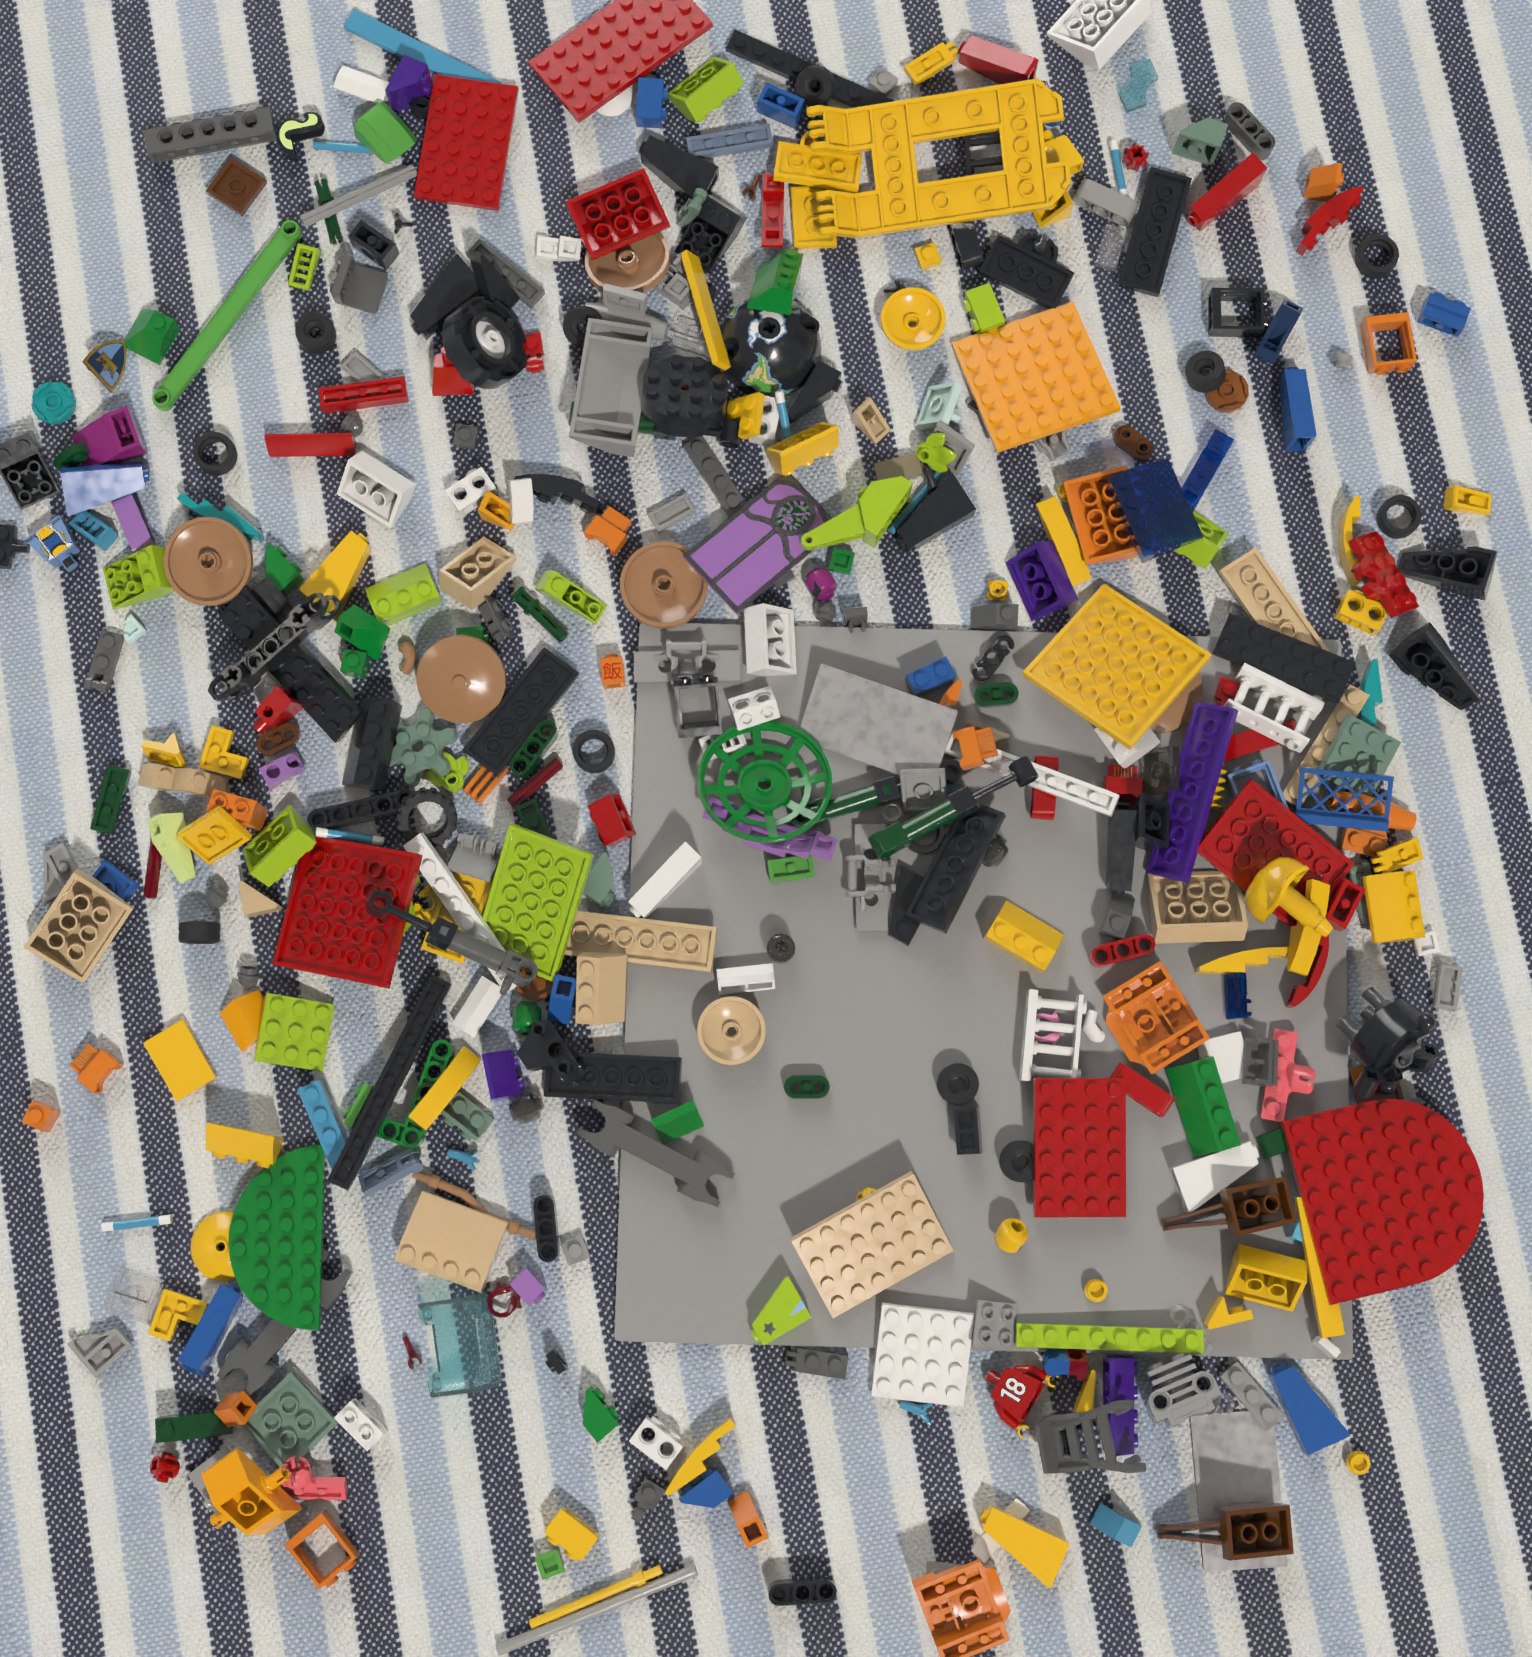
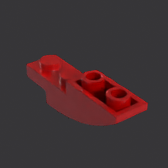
(1327, 216)

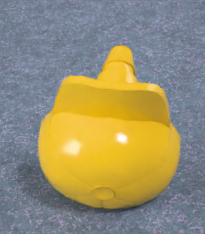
(1275, 887)

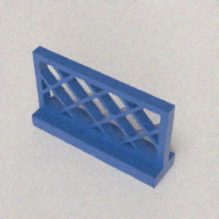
(1344, 818)

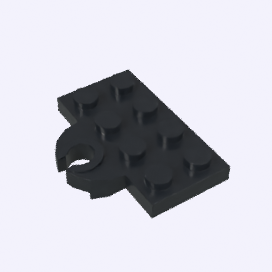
(1027, 269)

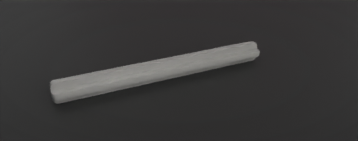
(358, 195)

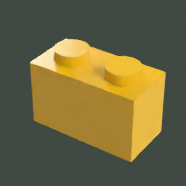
(571, 1534)

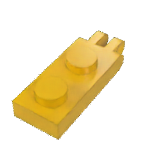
(931, 62)
(1398, 856)

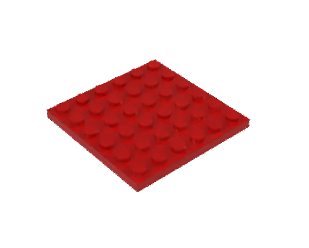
(327, 916)

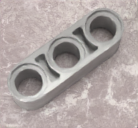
(1105, 202)

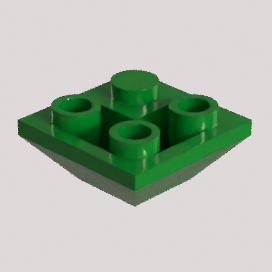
(363, 631)

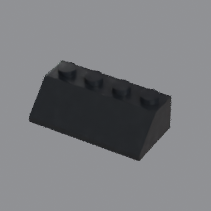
(372, 744)

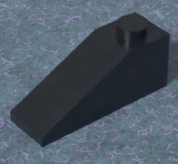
(490, 282)
(818, 389)

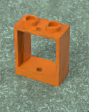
(1388, 322)
(248, 811)
(305, 1561)

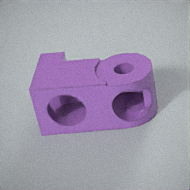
(282, 770)

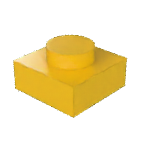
(927, 256)

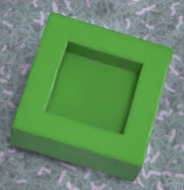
(549, 1563)

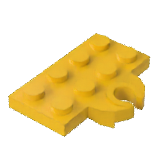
(817, 169)
(475, 889)

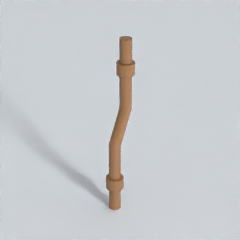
(434, 1181)

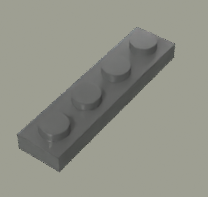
(525, 288)

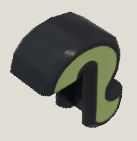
(296, 130)

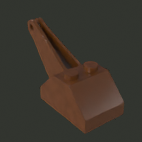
(1248, 1208)
(1246, 1530)

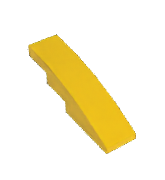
(1061, 534)
(1304, 940)
(1236, 962)
(694, 1462)

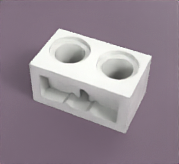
(770, 422)
(474, 495)
(753, 708)
(360, 1424)
(652, 1447)

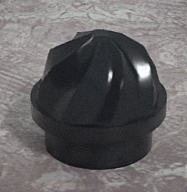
(419, 107)

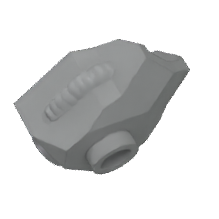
(1053, 445)

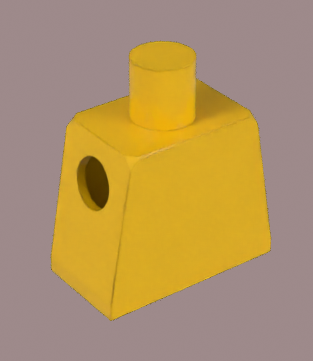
(1062, 149)

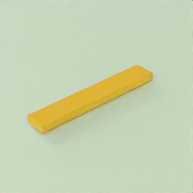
(705, 310)
(1327, 1316)

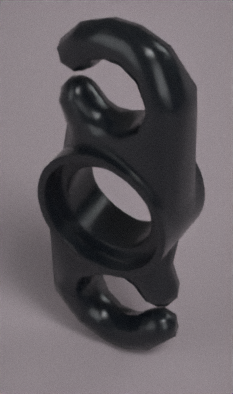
(994, 648)

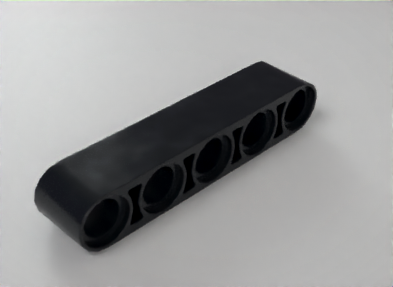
(352, 808)

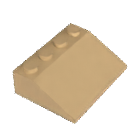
(1197, 911)
(79, 925)
(451, 1241)

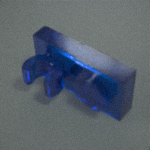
(1235, 996)

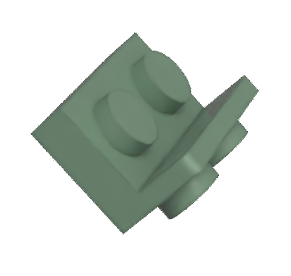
(467, 1117)

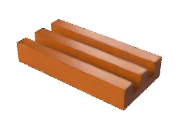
(476, 778)

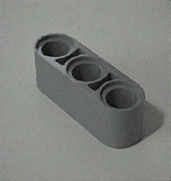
(1248, 121)

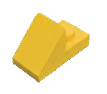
(166, 754)
(1219, 1315)

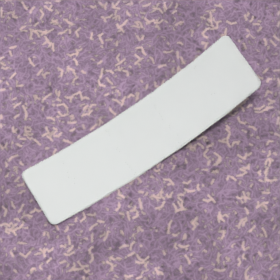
(986, 1544)

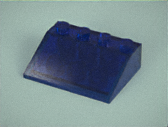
(1154, 509)

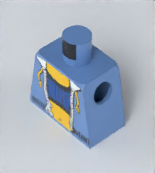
(55, 543)

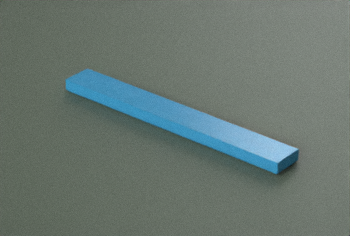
(401, 44)

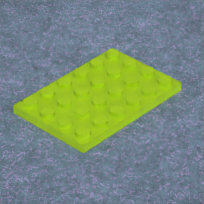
(536, 897)

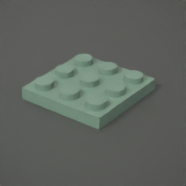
(1361, 750)
(289, 1421)

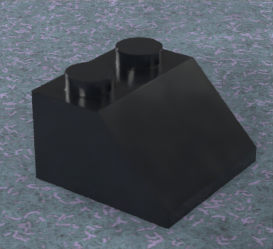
(1152, 823)

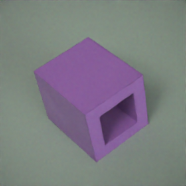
(529, 1287)

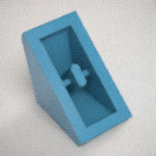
(1115, 1525)

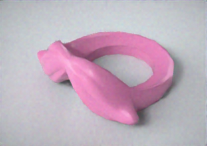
(1052, 1037)

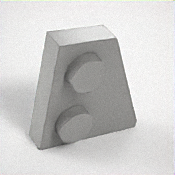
(58, 869)
(101, 1350)

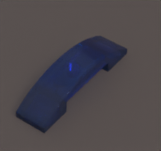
(1206, 467)

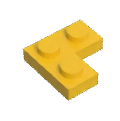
(748, 412)
(217, 756)
(171, 1309)

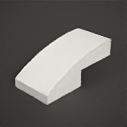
(558, 249)
(520, 500)

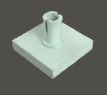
(940, 405)

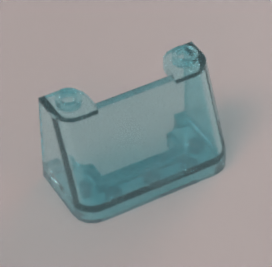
(463, 1345)

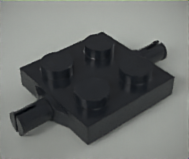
(9, 545)

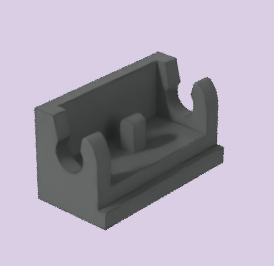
(1260, 1062)

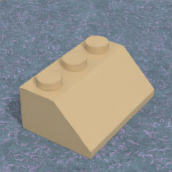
(601, 988)

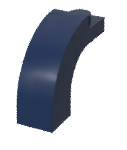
(1278, 331)

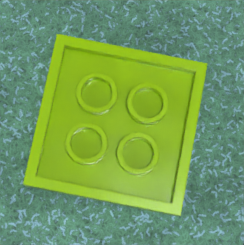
(294, 1032)

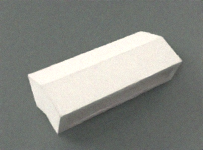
(361, 85)
(745, 979)
(477, 1006)

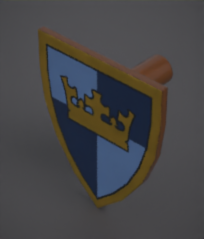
(107, 362)

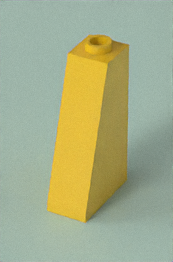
(339, 571)
(1029, 1544)

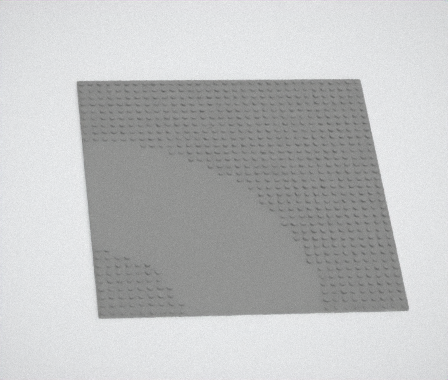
(895, 1015)

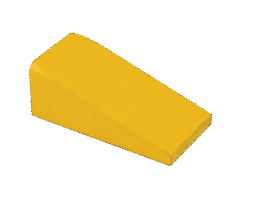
(1467, 500)
(1085, 1399)

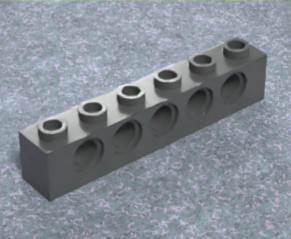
(220, 140)

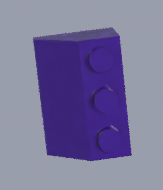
(1041, 580)

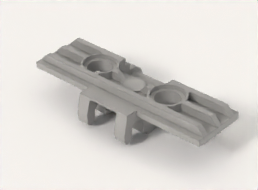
(647, 664)
(877, 881)

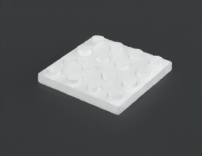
(922, 1354)

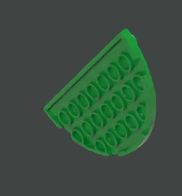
(280, 1238)

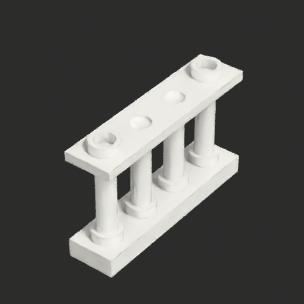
(1282, 693)
(1033, 1025)

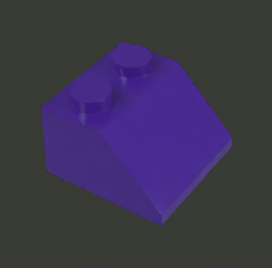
(408, 81)
(503, 1074)

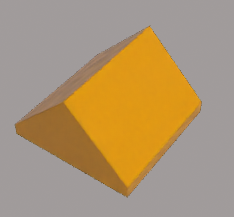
(244, 1018)

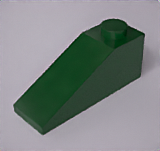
(189, 1426)

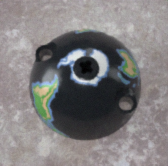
(774, 359)

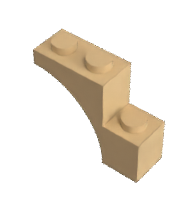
(180, 780)

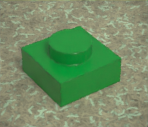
(841, 561)

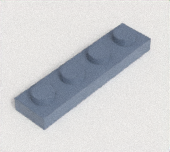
(730, 141)

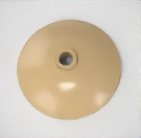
(726, 1014)

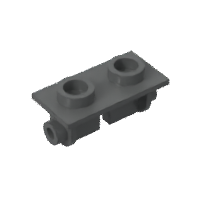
(493, 610)

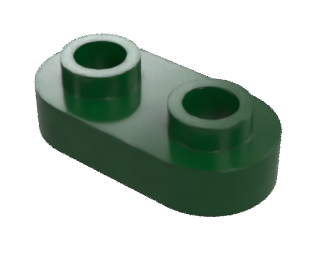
(71, 456)
(995, 694)
(806, 1085)

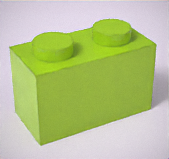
(983, 309)

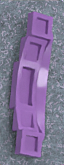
(807, 843)

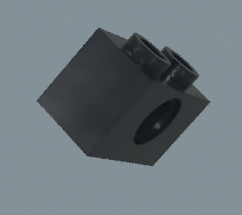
(373, 245)

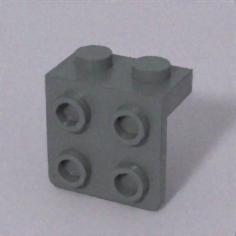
(358, 285)

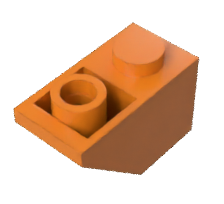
(1323, 182)
(748, 1519)

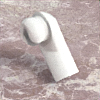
(1091, 1029)

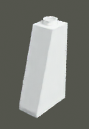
(665, 881)
(1206, 1176)

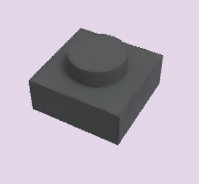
(465, 436)

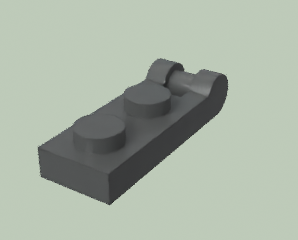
(104, 661)

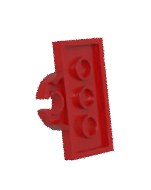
(1382, 575)

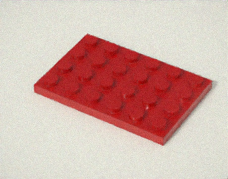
(466, 142)
(1262, 829)
(1079, 1147)

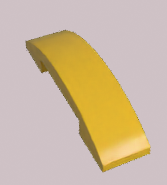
(1351, 515)
(444, 1088)

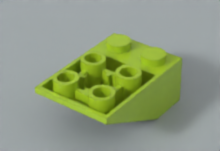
(137, 578)

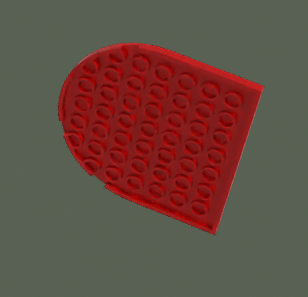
(1384, 1194)

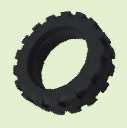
(427, 795)

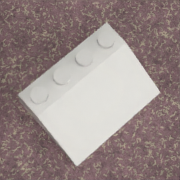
(1098, 28)

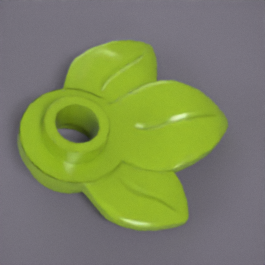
(938, 455)
(458, 770)

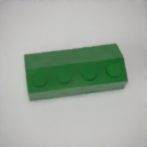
(777, 283)
(1203, 1106)

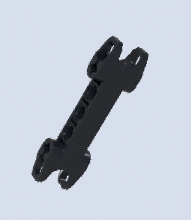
(302, 619)

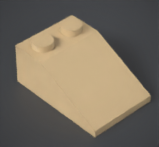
(475, 572)

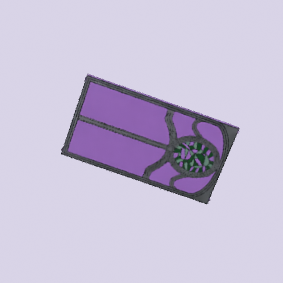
(757, 543)

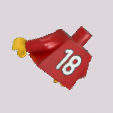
(1017, 1393)

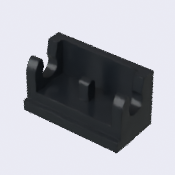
(968, 1130)

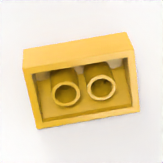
(803, 448)
(1393, 907)
(1024, 937)
(243, 1144)
(1266, 1277)

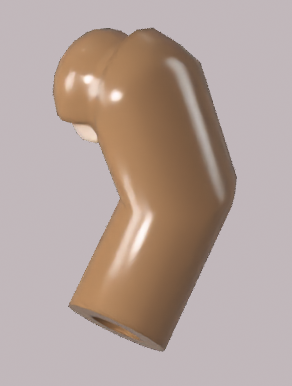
(410, 656)

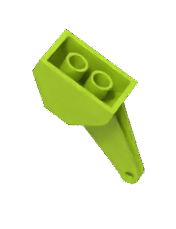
(867, 519)

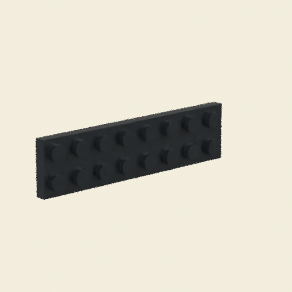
(298, 670)

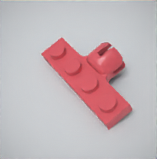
(1288, 1078)
(308, 1487)

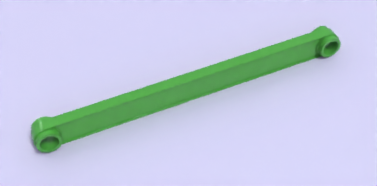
(227, 315)

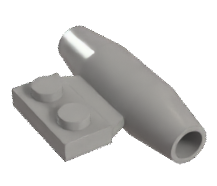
(629, 308)

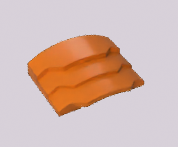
(1153, 1019)
(964, 1609)

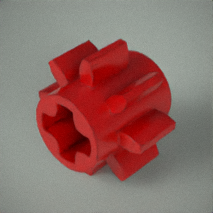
(1132, 162)
(164, 1467)

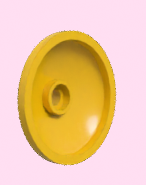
(917, 307)
(205, 1250)

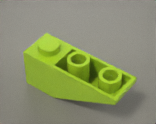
(570, 596)

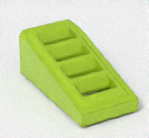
(300, 250)

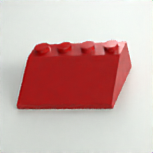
(617, 214)

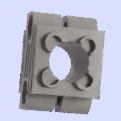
(1179, 1391)

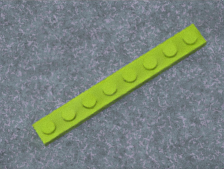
(1110, 1338)

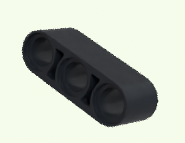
(966, 244)
(542, 1239)
(813, 1596)

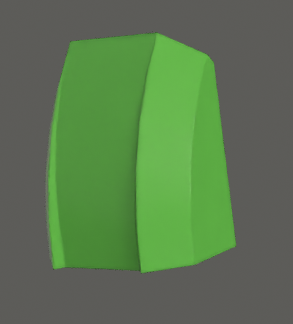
(384, 133)

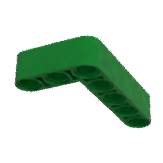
(426, 1081)

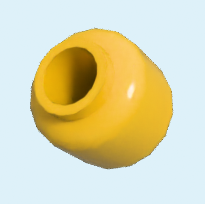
(1011, 1235)

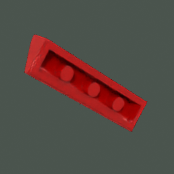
(363, 395)
(310, 444)

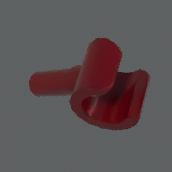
(411, 1352)

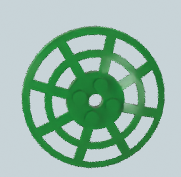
(769, 772)

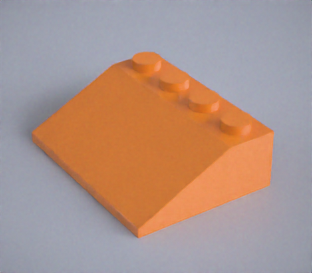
(1097, 519)

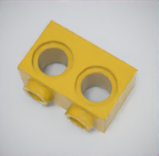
(1360, 618)

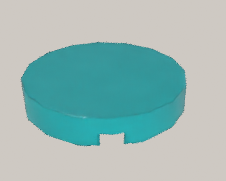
(53, 402)

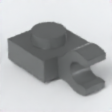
(648, 1497)

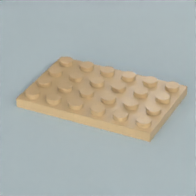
(871, 1244)

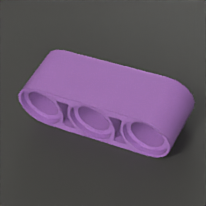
(133, 522)

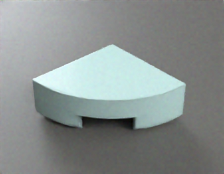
(133, 629)

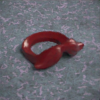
(499, 1290)

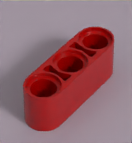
(1043, 803)
(1130, 944)
(1144, 1091)

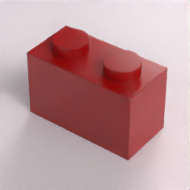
(611, 820)
(1343, 904)

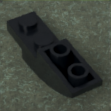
(550, 487)

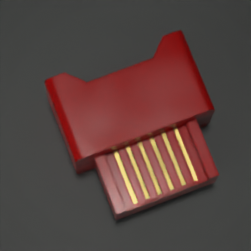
(1123, 782)

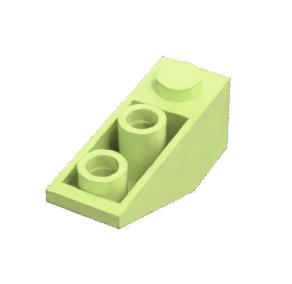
(174, 852)

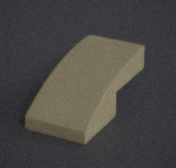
(905, 466)

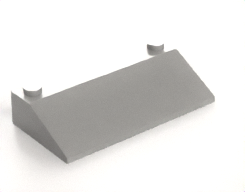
(611, 386)

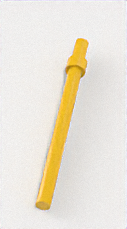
(639, 1578)

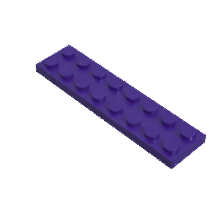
(1198, 778)

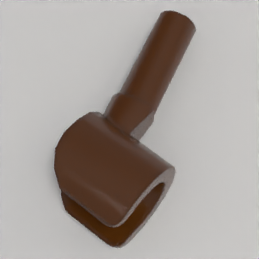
(752, 188)

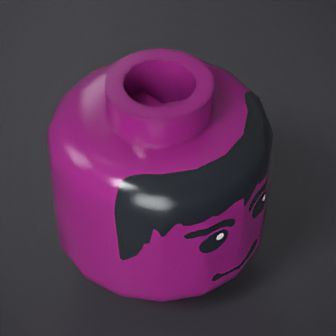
(820, 584)

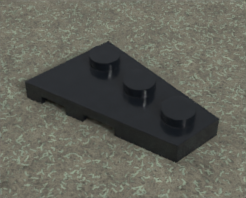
(901, 927)

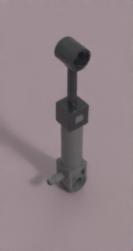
(448, 936)

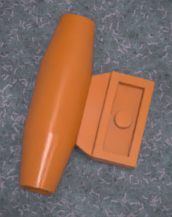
(1370, 841)

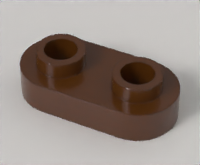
(1131, 444)
(278, 738)

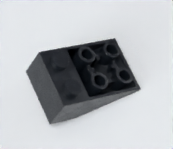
(712, 232)
(26, 470)

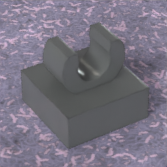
(856, 616)

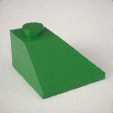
(152, 335)

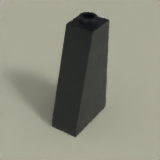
(678, 168)
(449, 291)
(938, 514)
(1121, 848)

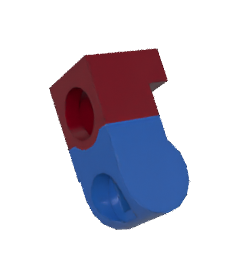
(1066, 1363)

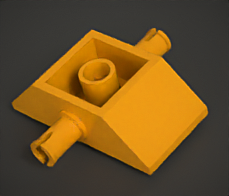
(248, 1494)

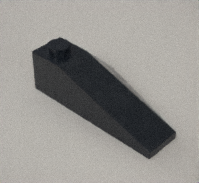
(1456, 571)
(1432, 662)

